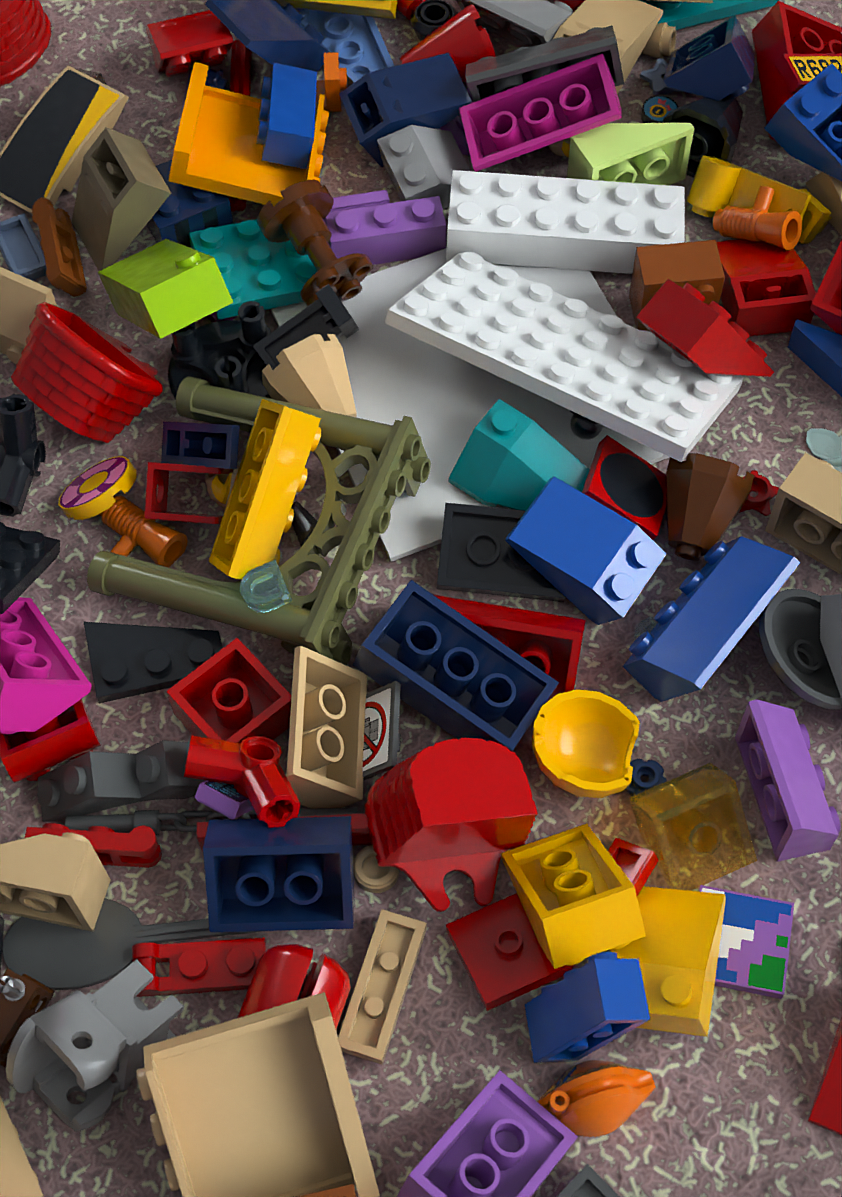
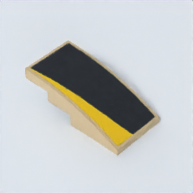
(54, 137)

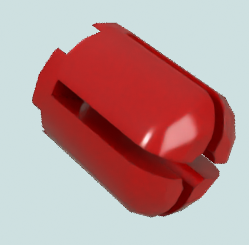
(285, 977)

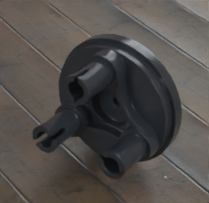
(222, 352)

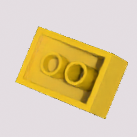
(574, 896)
(678, 957)

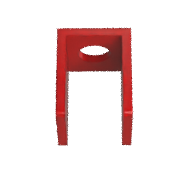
(157, 503)

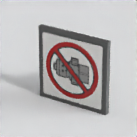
(381, 730)

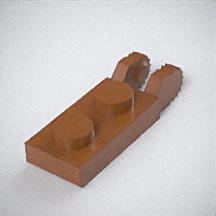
(59, 247)

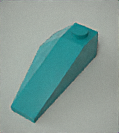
(513, 460)

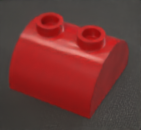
(60, 740)

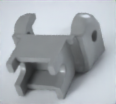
(54, 1054)

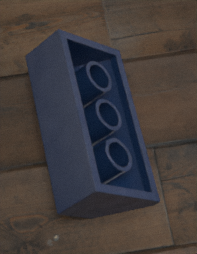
(453, 670)

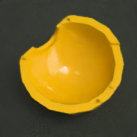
(585, 743)

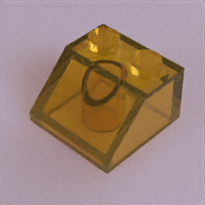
(695, 827)

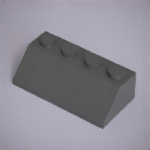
(525, 64)

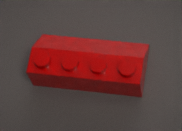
(541, 638)

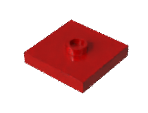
(502, 952)

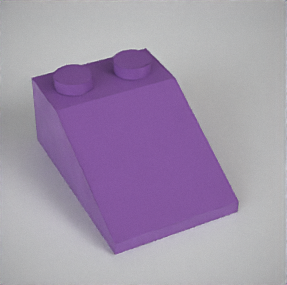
(494, 1149)

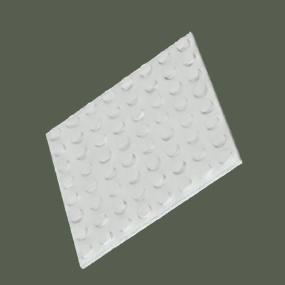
(443, 394)

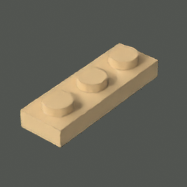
(381, 986)

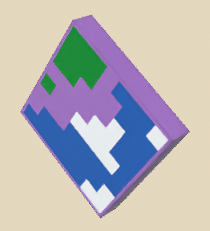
(753, 943)

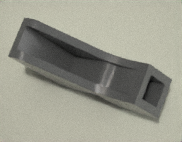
(115, 779)

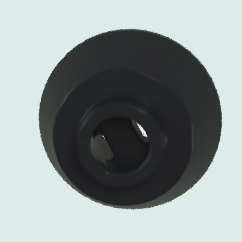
(430, 16)

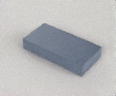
(21, 248)

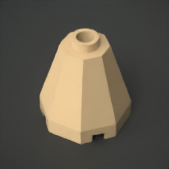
(312, 376)

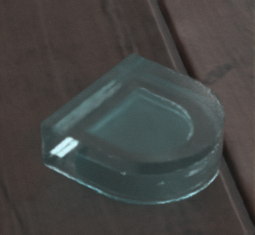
(265, 588)

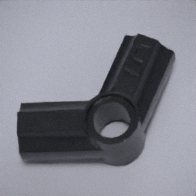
(18, 452)

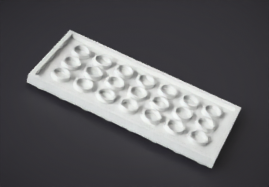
(565, 353)

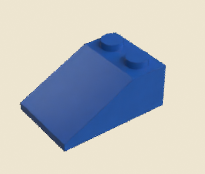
(586, 550)

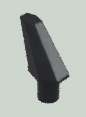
(302, 522)

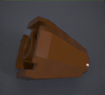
(702, 502)

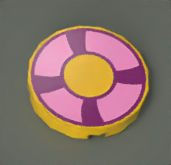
(95, 487)

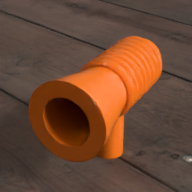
(755, 224)
(156, 540)

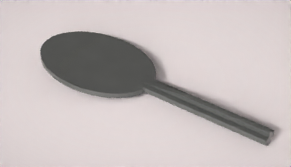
(82, 958)

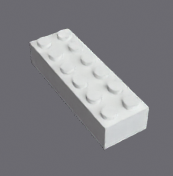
(560, 220)

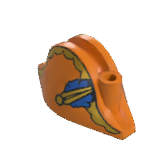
(597, 1096)

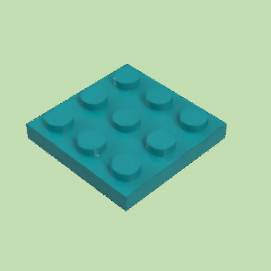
(254, 266)

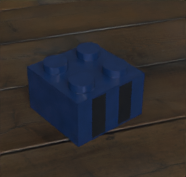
(187, 211)

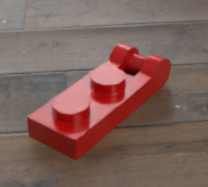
(130, 849)
(200, 965)

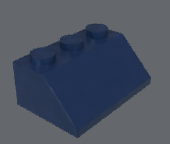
(713, 63)

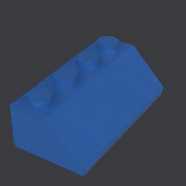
(708, 617)

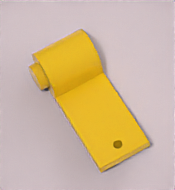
(726, 184)

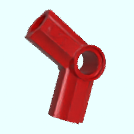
(252, 770)

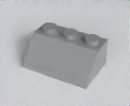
(521, 21)

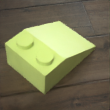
(632, 153)

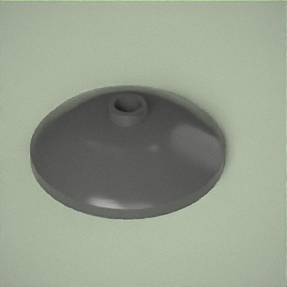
(793, 647)

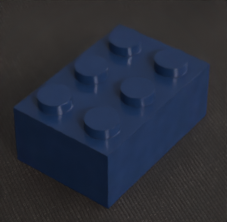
(279, 875)

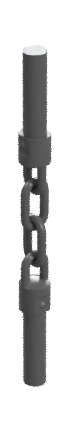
(126, 822)

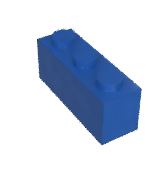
(287, 115)
(587, 1009)

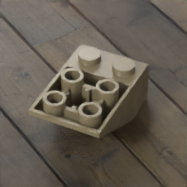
(115, 195)

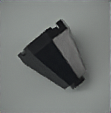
(714, 125)

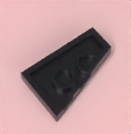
(144, 658)

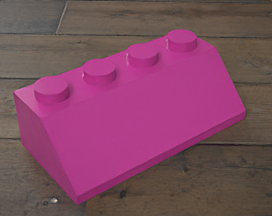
(540, 112)
(35, 671)

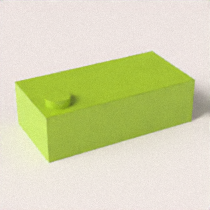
(165, 287)

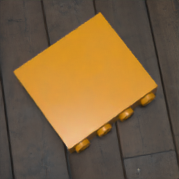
(220, 150)

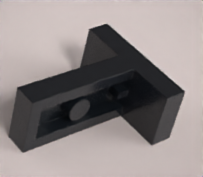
(322, 317)

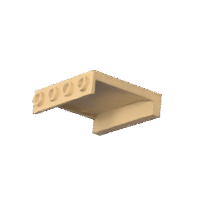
(258, 1107)

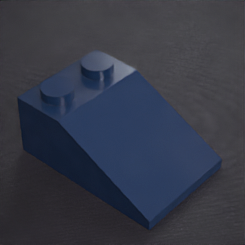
(272, 31)

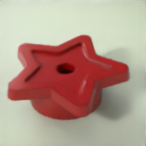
(764, 491)

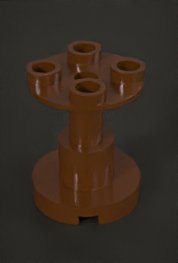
(301, 221)

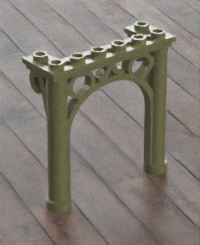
(314, 621)

